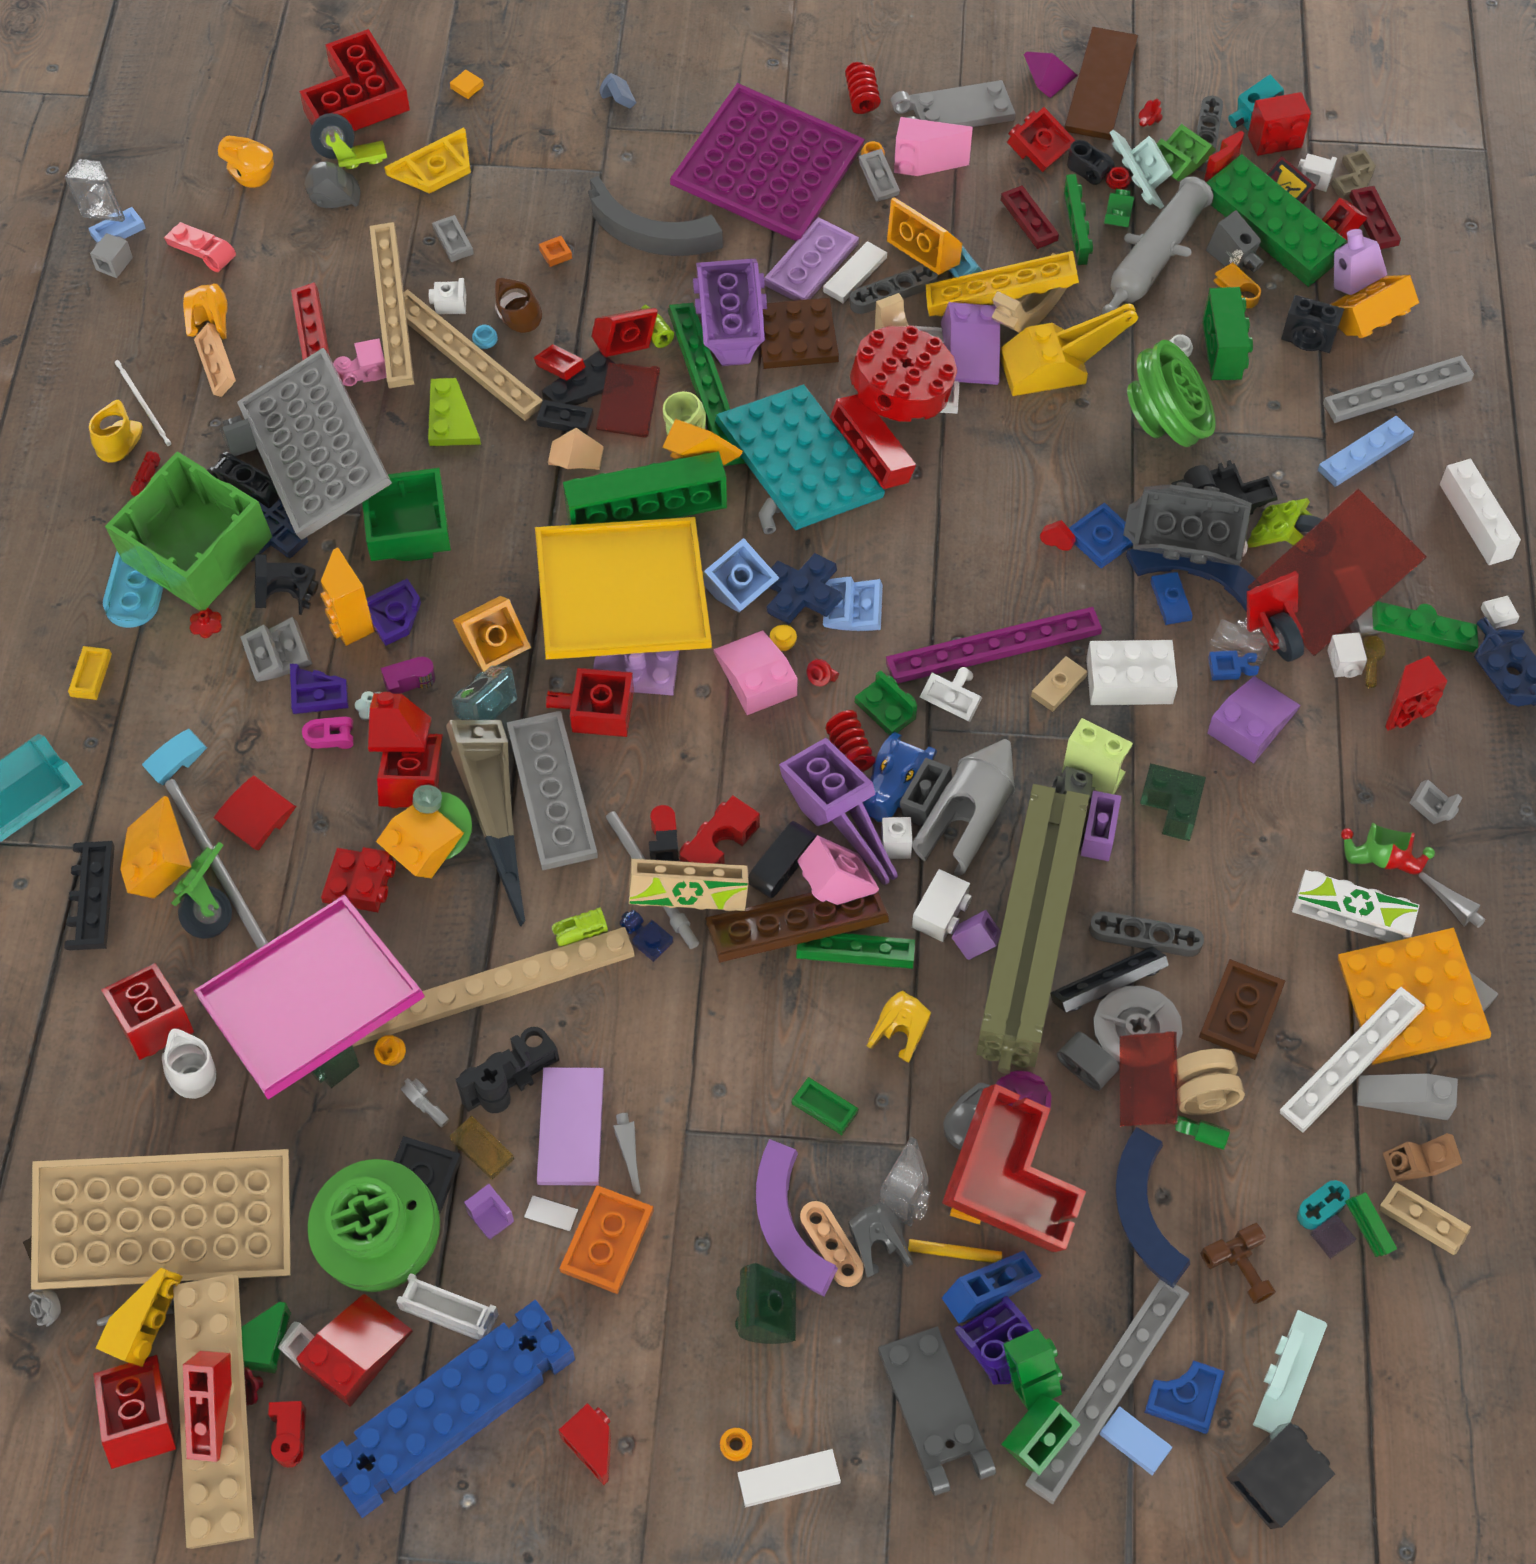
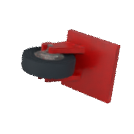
(1273, 611)

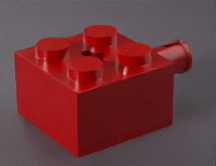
(598, 703)

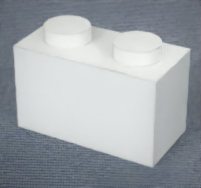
(941, 905)

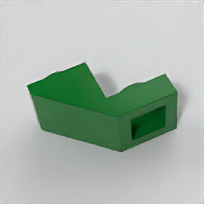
(1119, 208)

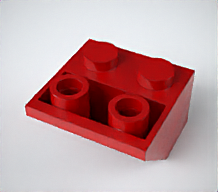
(1416, 693)

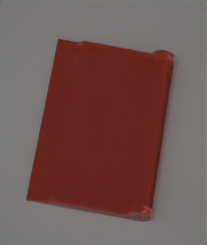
(628, 399)
(1148, 1079)

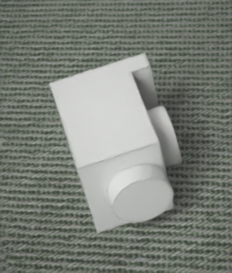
(1318, 170)
(449, 297)

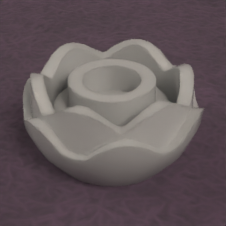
(45, 1306)

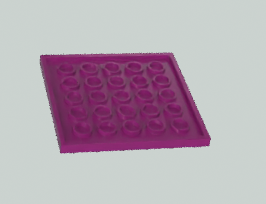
(767, 162)

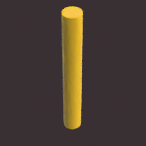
(954, 1251)

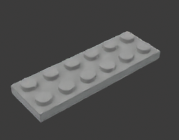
(552, 790)

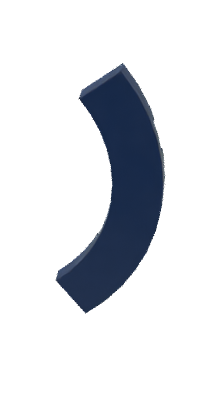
(1232, 577)
(1135, 1212)

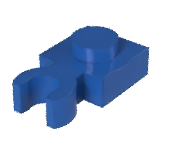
(1228, 666)

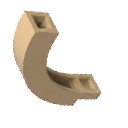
(1026, 310)

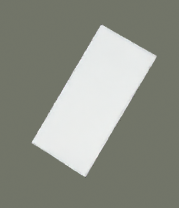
(551, 1213)

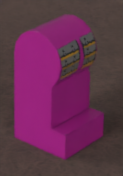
(408, 675)

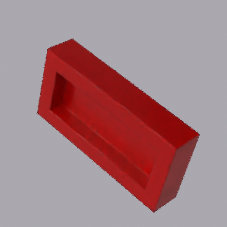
(559, 362)

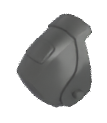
(331, 186)

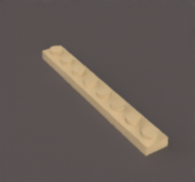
(391, 305)
(470, 358)

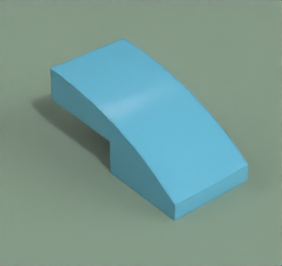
(178, 751)

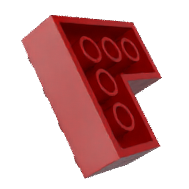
(364, 84)

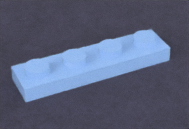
(1365, 451)

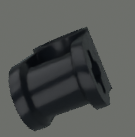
(1087, 161)

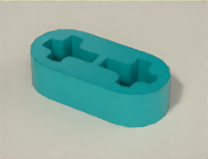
(1319, 1199)

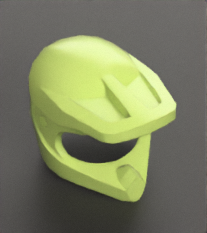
(684, 407)

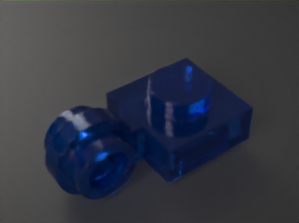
(651, 939)

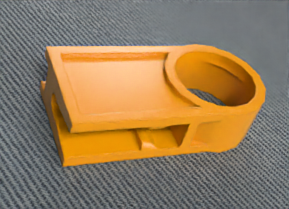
(1234, 277)

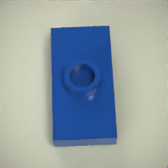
(1171, 598)

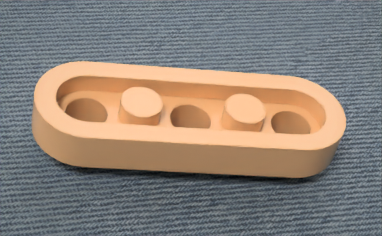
(830, 1231)

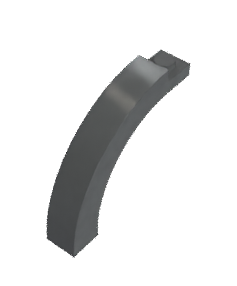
(650, 235)

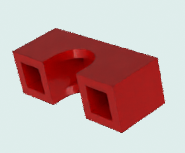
(731, 821)

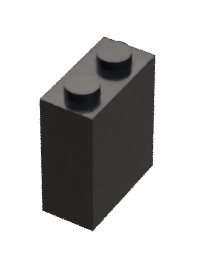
(1281, 1475)

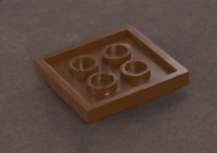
(798, 334)

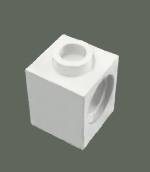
(1347, 655)
(897, 837)

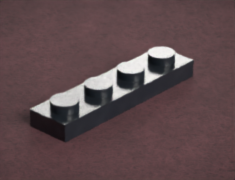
(1109, 979)

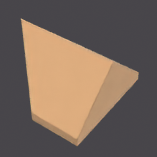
(576, 451)

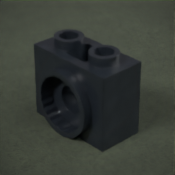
(1312, 324)

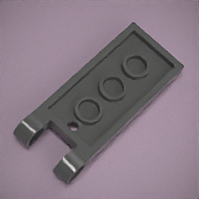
(934, 1406)

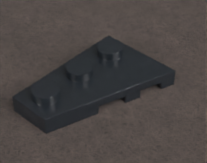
(582, 385)

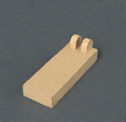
(1425, 1218)

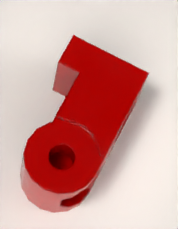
(290, 1432)

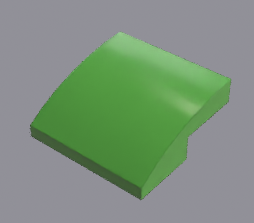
(1185, 152)

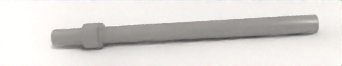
(678, 920)

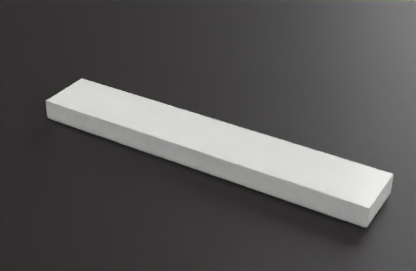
(1351, 1059)

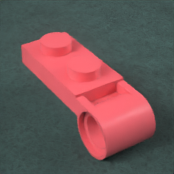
(213, 250)

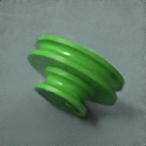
(1171, 396)
(367, 1231)

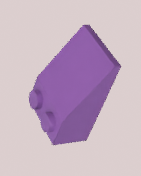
(973, 341)
(1252, 718)

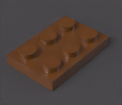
(1242, 1009)

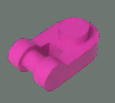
(318, 733)

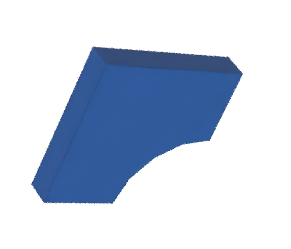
(1188, 1399)

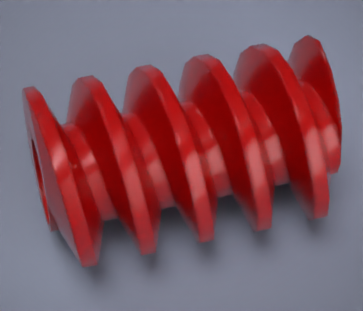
(862, 87)
(849, 738)

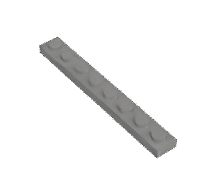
(1110, 1386)

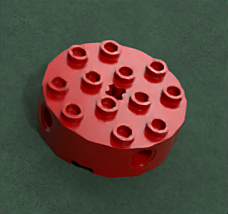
(903, 373)

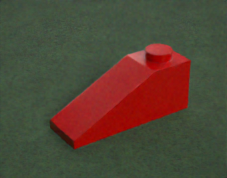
(206, 1402)

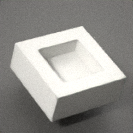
(1500, 612)

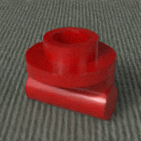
(820, 672)

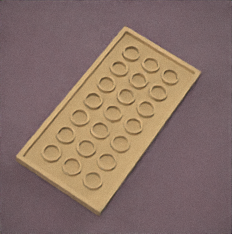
(178, 1212)

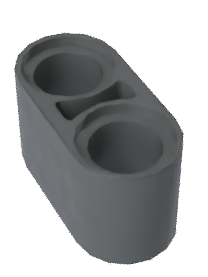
(1088, 1061)

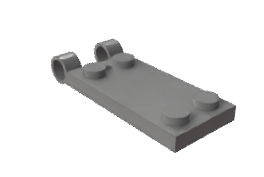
(963, 105)

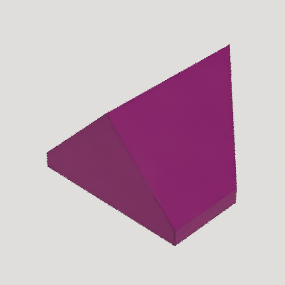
(1048, 72)

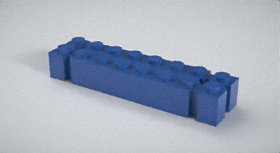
(448, 1408)

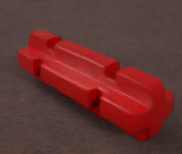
(145, 472)

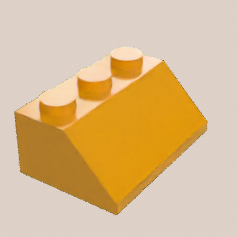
(922, 238)
(1376, 305)
(345, 600)

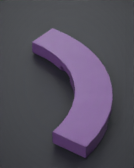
(778, 1224)

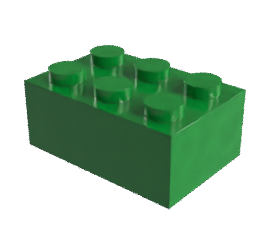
(1226, 333)

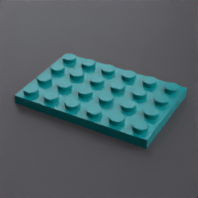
(799, 456)

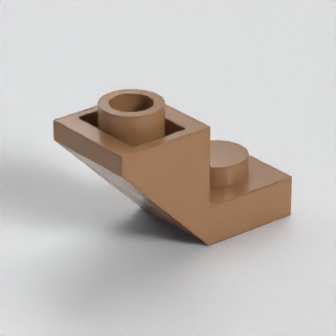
(1418, 1161)

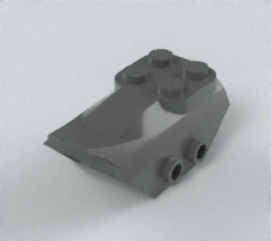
(1189, 523)

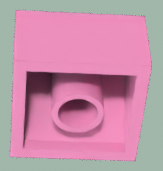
(835, 872)

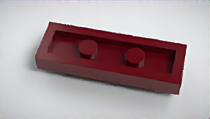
(1029, 217)
(1378, 224)

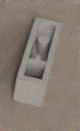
(1409, 1094)

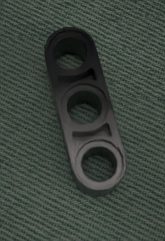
(780, 860)

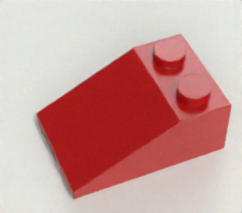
(406, 771)
(146, 1010)
(353, 1348)
(133, 1412)

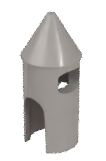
(973, 795)

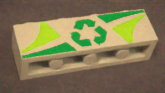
(688, 885)

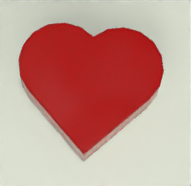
(1058, 535)

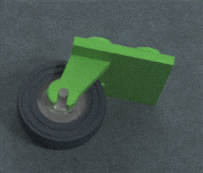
(202, 908)

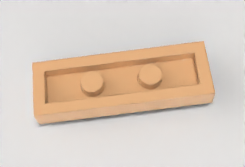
(214, 360)

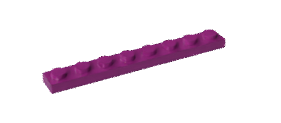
(993, 645)

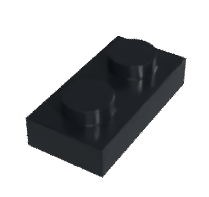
(564, 416)

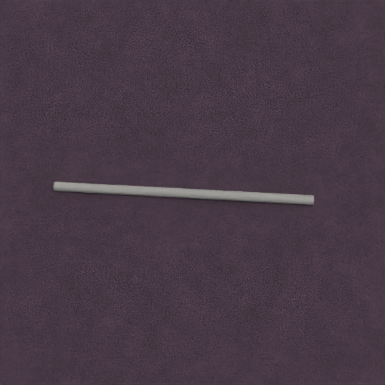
(217, 865)

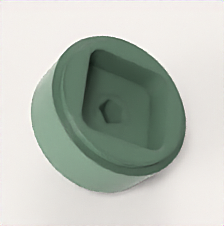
(427, 799)

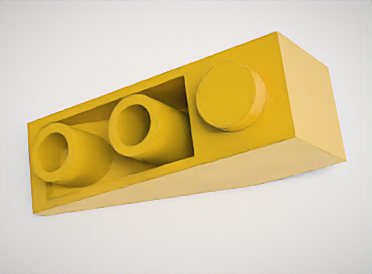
(137, 1322)

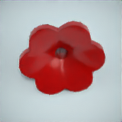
(1150, 113)
(205, 623)

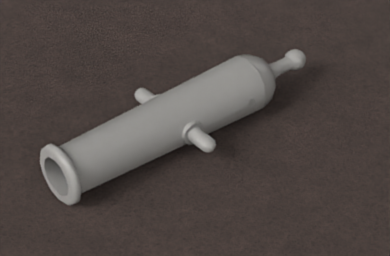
(1158, 243)

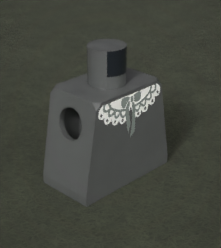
(1235, 243)

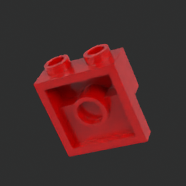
(1040, 139)
(360, 878)

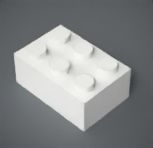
(1131, 672)

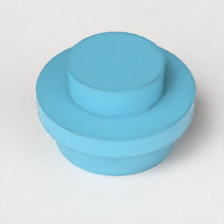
(484, 337)

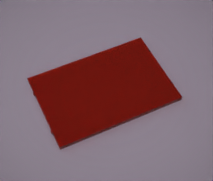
(1344, 568)

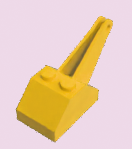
(1054, 358)

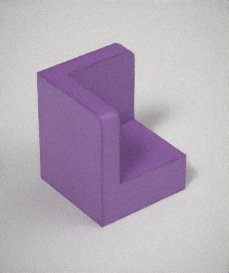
(976, 935)
(489, 1211)

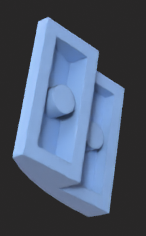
(859, 607)

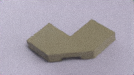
(1360, 173)

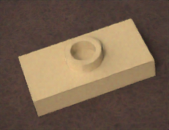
(1059, 683)

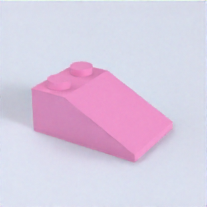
(931, 146)
(757, 672)

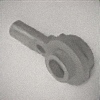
(416, 1093)

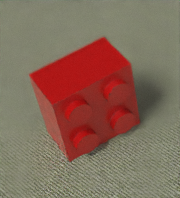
(1279, 123)

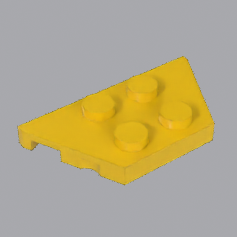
(434, 164)

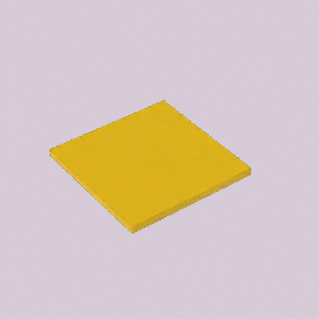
(622, 588)

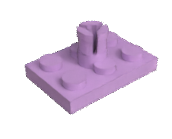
(651, 671)

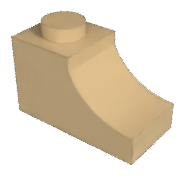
(890, 312)

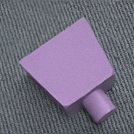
(1357, 263)

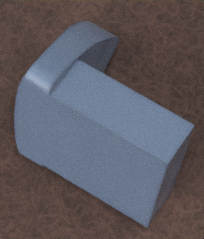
(619, 89)

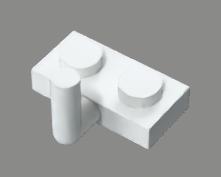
(952, 695)

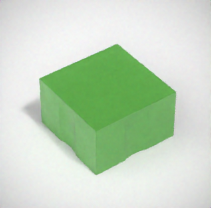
(189, 531)

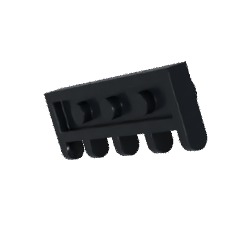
(93, 895)

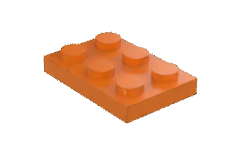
(606, 1239)

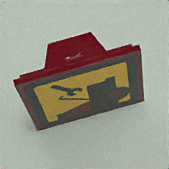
(1291, 179)

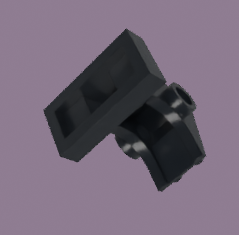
(284, 578)

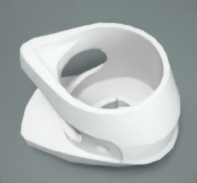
(187, 1067)

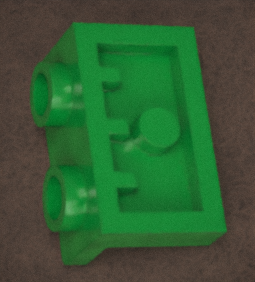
(887, 704)

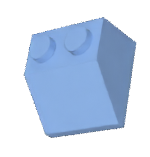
(739, 576)

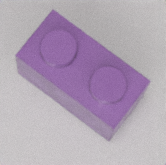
(1101, 825)

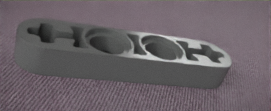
(1209, 133)
(892, 285)
(1145, 938)

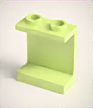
(1099, 754)

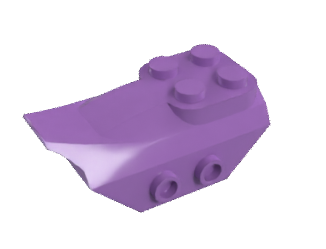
(731, 308)

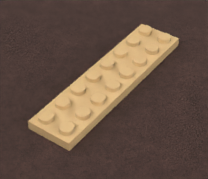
(220, 1491)

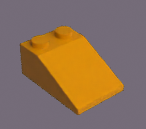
(153, 852)

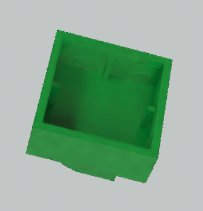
(407, 517)

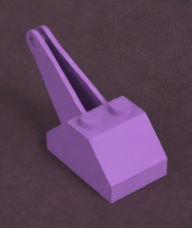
(829, 786)

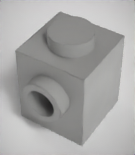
(111, 255)

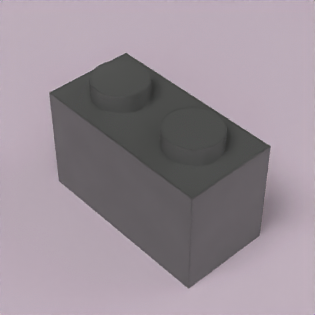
(925, 790)

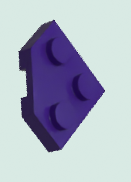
(394, 611)

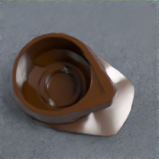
(517, 310)

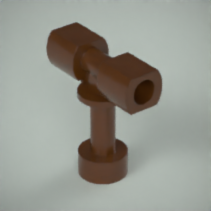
(1237, 1253)

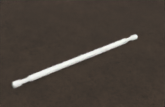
(143, 403)

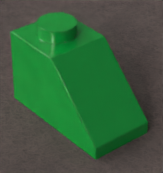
(263, 1337)

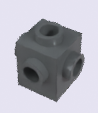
(1074, 781)

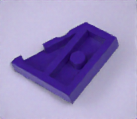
(316, 691)

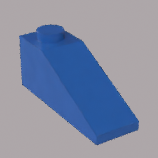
(987, 1286)

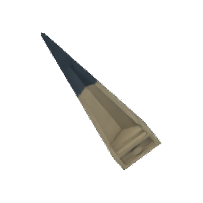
(483, 765)

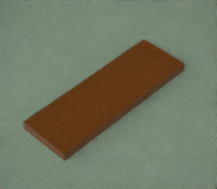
(1101, 83)
(790, 923)

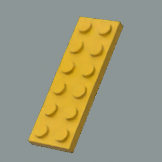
(1012, 280)

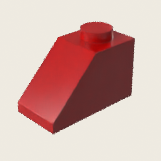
(1344, 217)
(590, 1440)

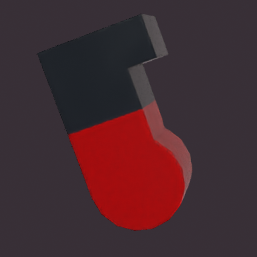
(664, 827)

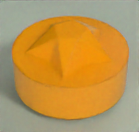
(389, 1050)

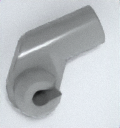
(766, 516)

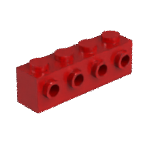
(873, 442)

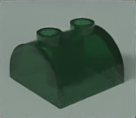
(766, 1305)

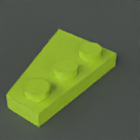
(449, 415)

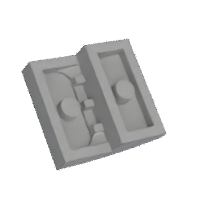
(275, 649)

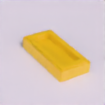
(89, 672)

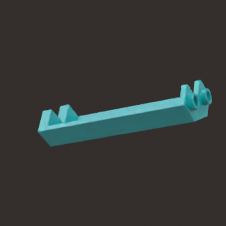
(31, 783)

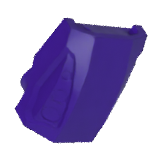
(989, 1332)

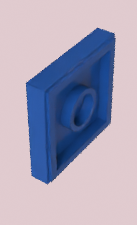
(1101, 535)

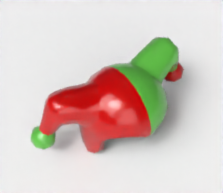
(1386, 850)

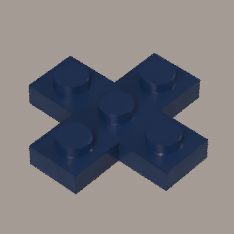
(283, 534)
(803, 589)

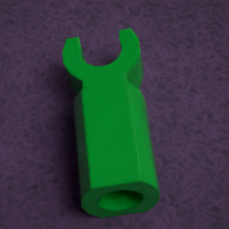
(1203, 1131)

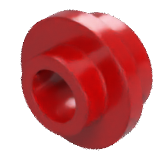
(1118, 178)

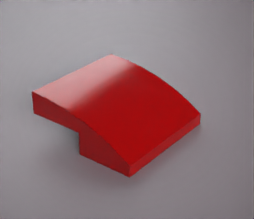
(1228, 152)
(254, 812)

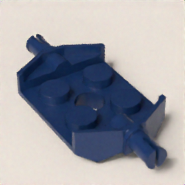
(1508, 650)

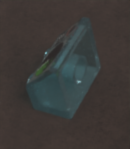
(486, 695)

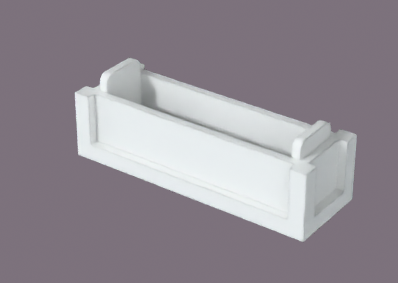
(447, 1309)

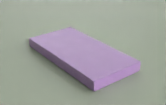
(811, 261)
(570, 1126)

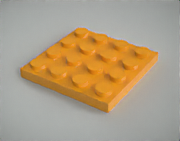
(1432, 972)

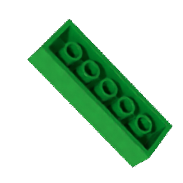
(1281, 222)
(649, 491)

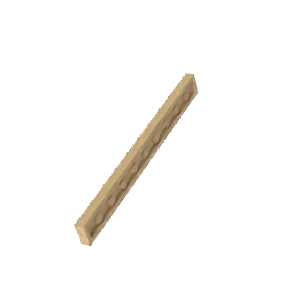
(510, 980)

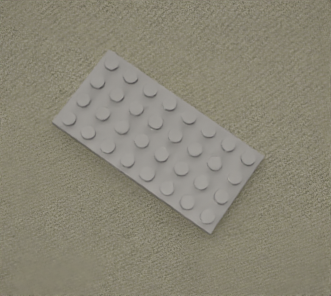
(313, 443)

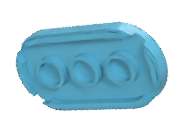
(130, 596)

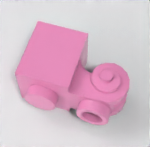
(367, 366)

